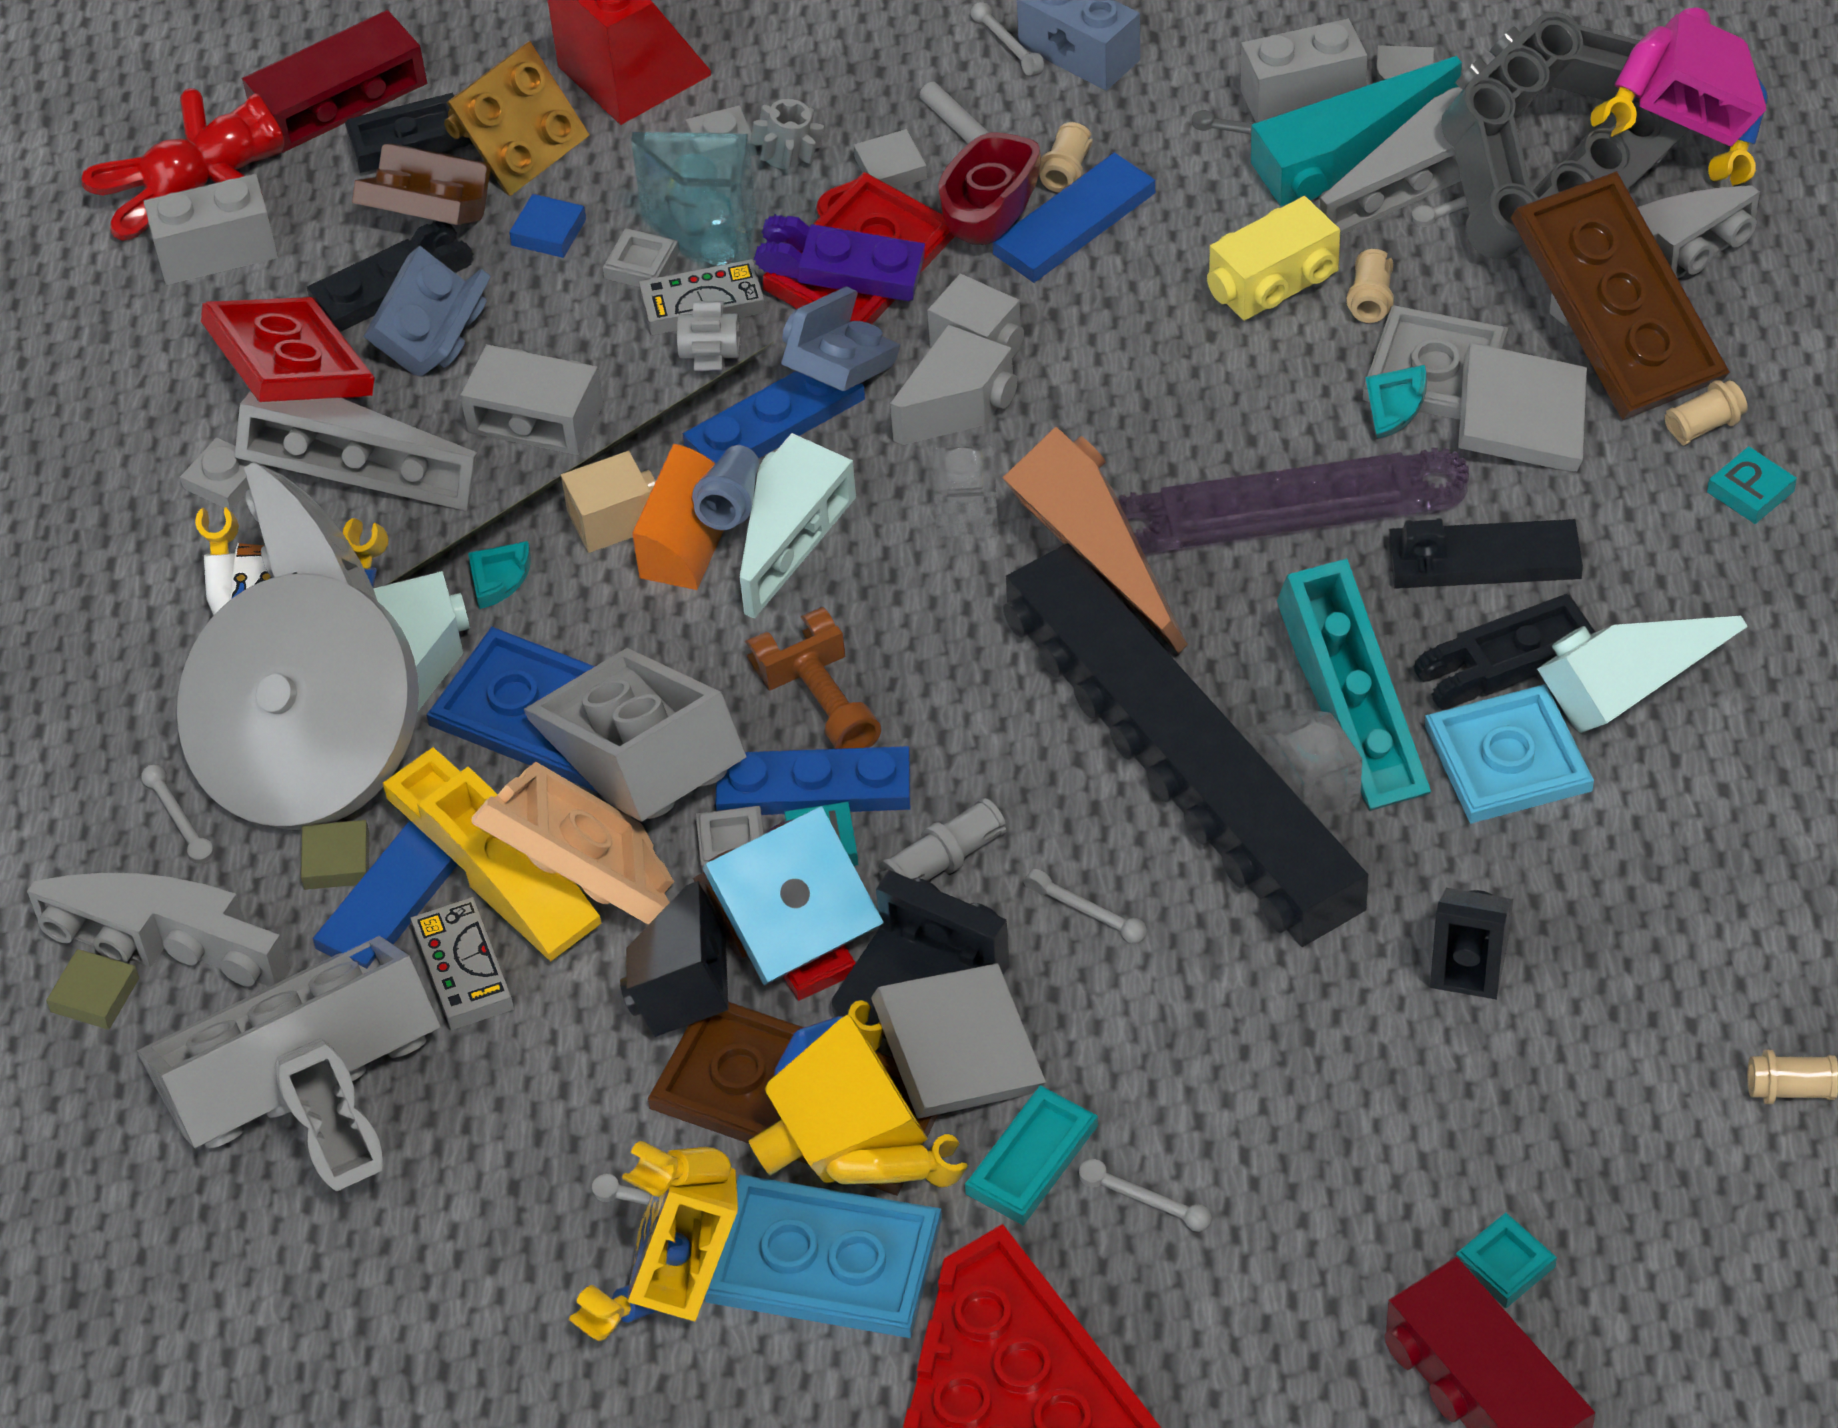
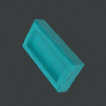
(1031, 1155)

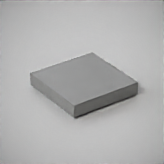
(1440, 344)
(1523, 407)
(957, 1040)

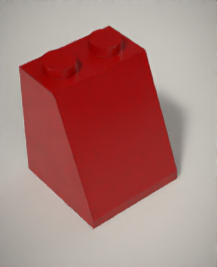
(623, 54)

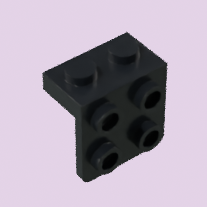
(922, 938)

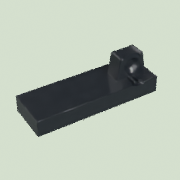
(1490, 553)

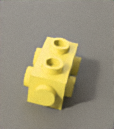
(1273, 258)

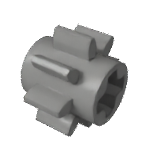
(787, 133)
(708, 335)

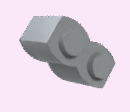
(335, 1129)

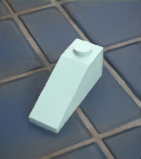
(793, 507)
(1620, 665)

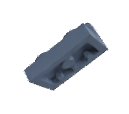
(426, 313)
(831, 347)

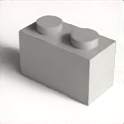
(1301, 68)
(210, 229)
(532, 399)

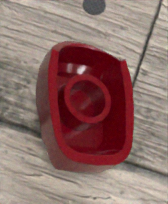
(988, 186)

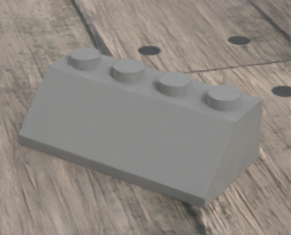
(225, 1064)

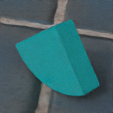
(1396, 398)
(499, 570)

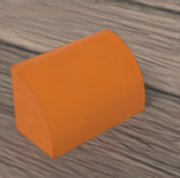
(669, 537)

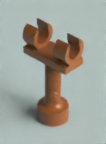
(807, 660)

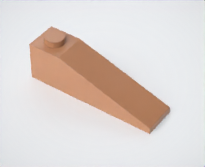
(1074, 501)

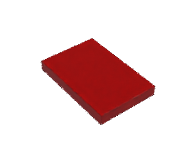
(871, 209)
(286, 349)

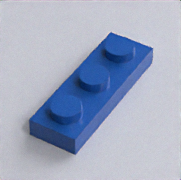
(771, 415)
(811, 778)

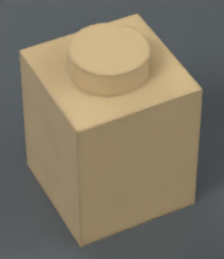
(606, 499)

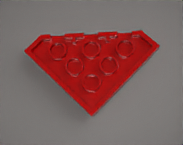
(1012, 1351)

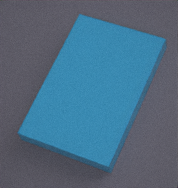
(826, 1256)

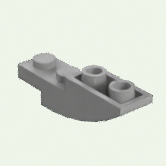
(1696, 227)
(299, 532)
(144, 913)

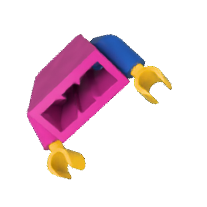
(1696, 80)

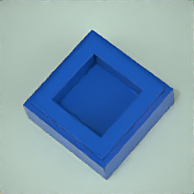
(547, 225)

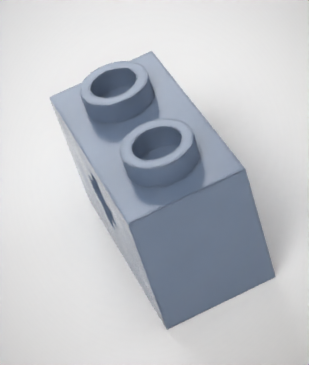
(1082, 36)

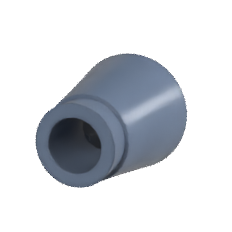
(727, 490)

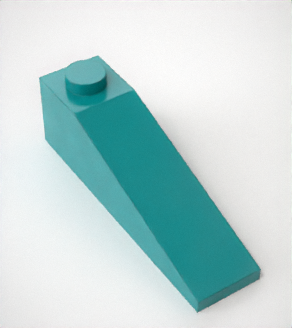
(1324, 141)
(1351, 679)

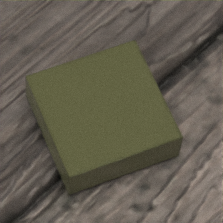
(334, 854)
(92, 989)

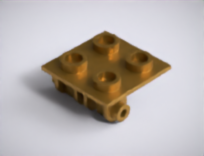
(516, 118)

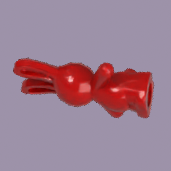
(186, 164)

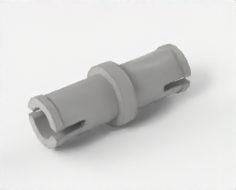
(948, 844)

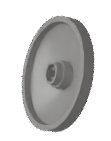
(297, 701)

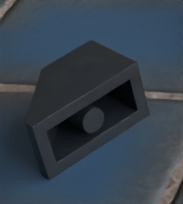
(1470, 942)
(678, 965)

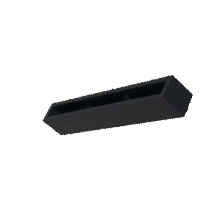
(1186, 746)

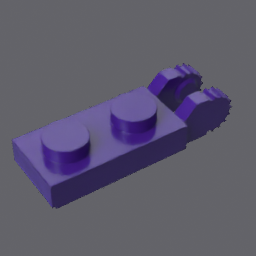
(840, 258)

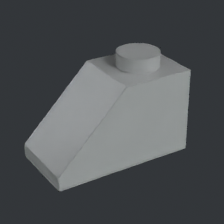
(953, 387)

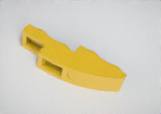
(536, 903)

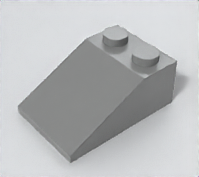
(640, 732)

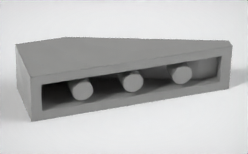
(1399, 171)
(356, 448)

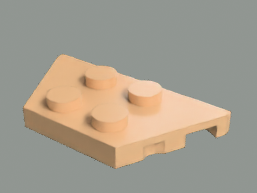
(579, 838)

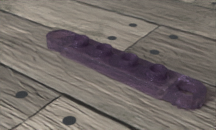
(1296, 499)

